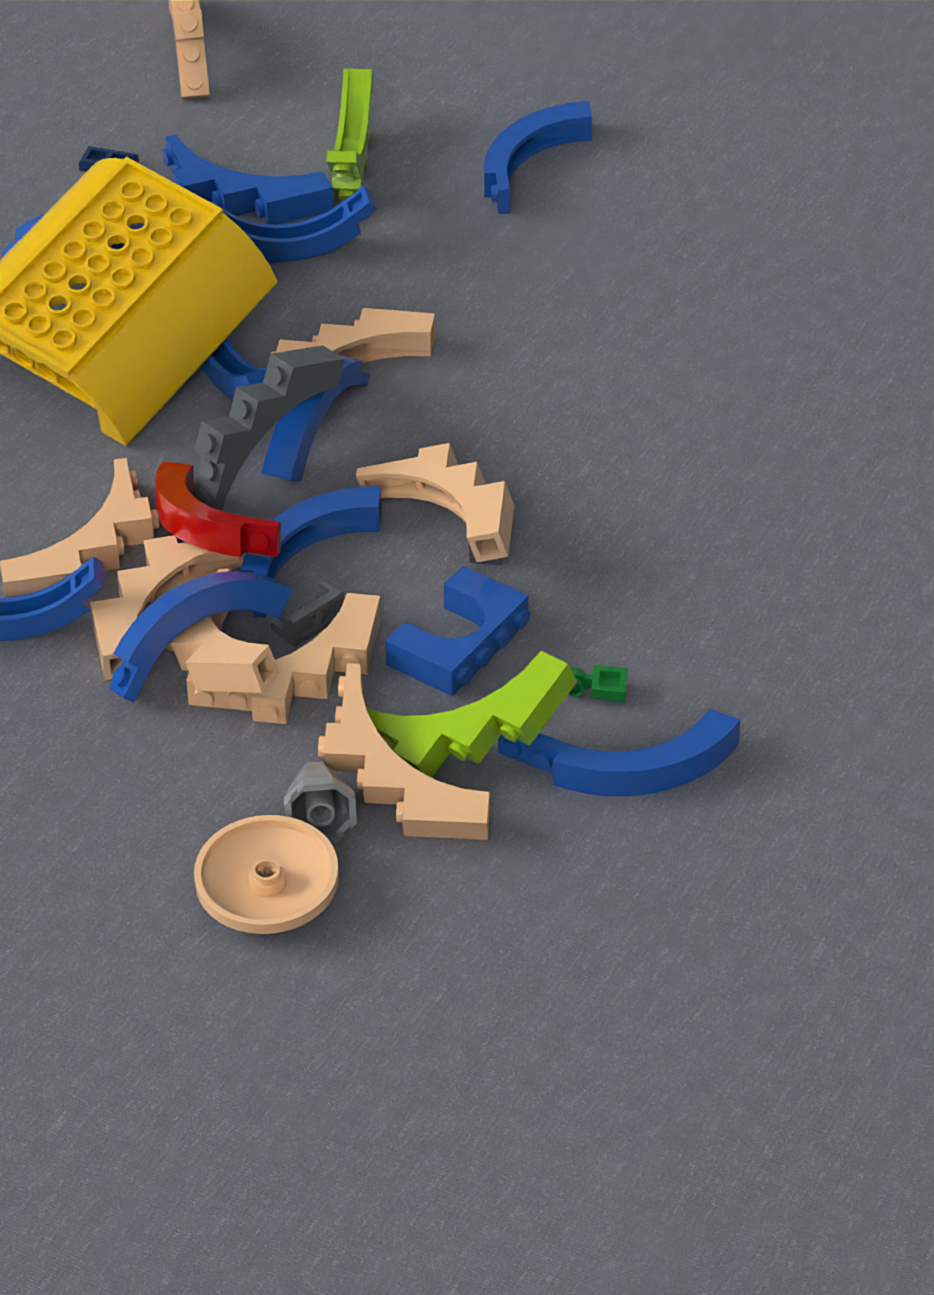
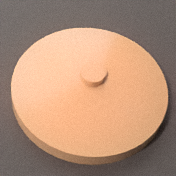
(266, 874)

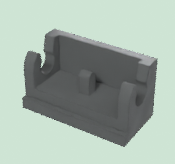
(310, 617)

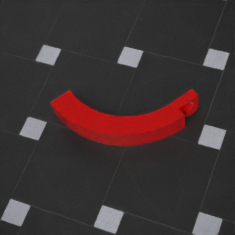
(207, 526)

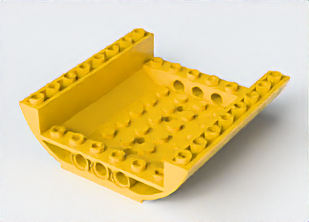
(145, 308)

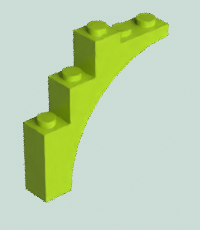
(354, 133)
(469, 732)

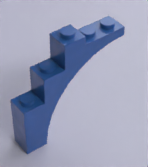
(272, 197)

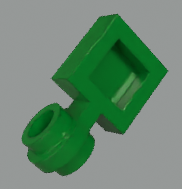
(605, 683)

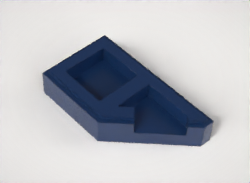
(96, 154)

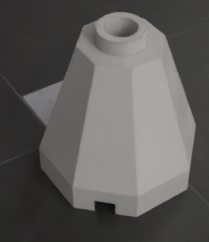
(322, 800)

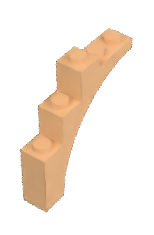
(190, 48)
(375, 336)
(460, 488)
(119, 523)
(166, 568)
(220, 661)
(310, 668)
(423, 803)

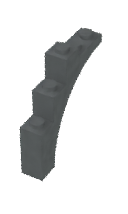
(254, 410)

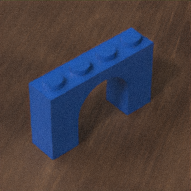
(453, 661)

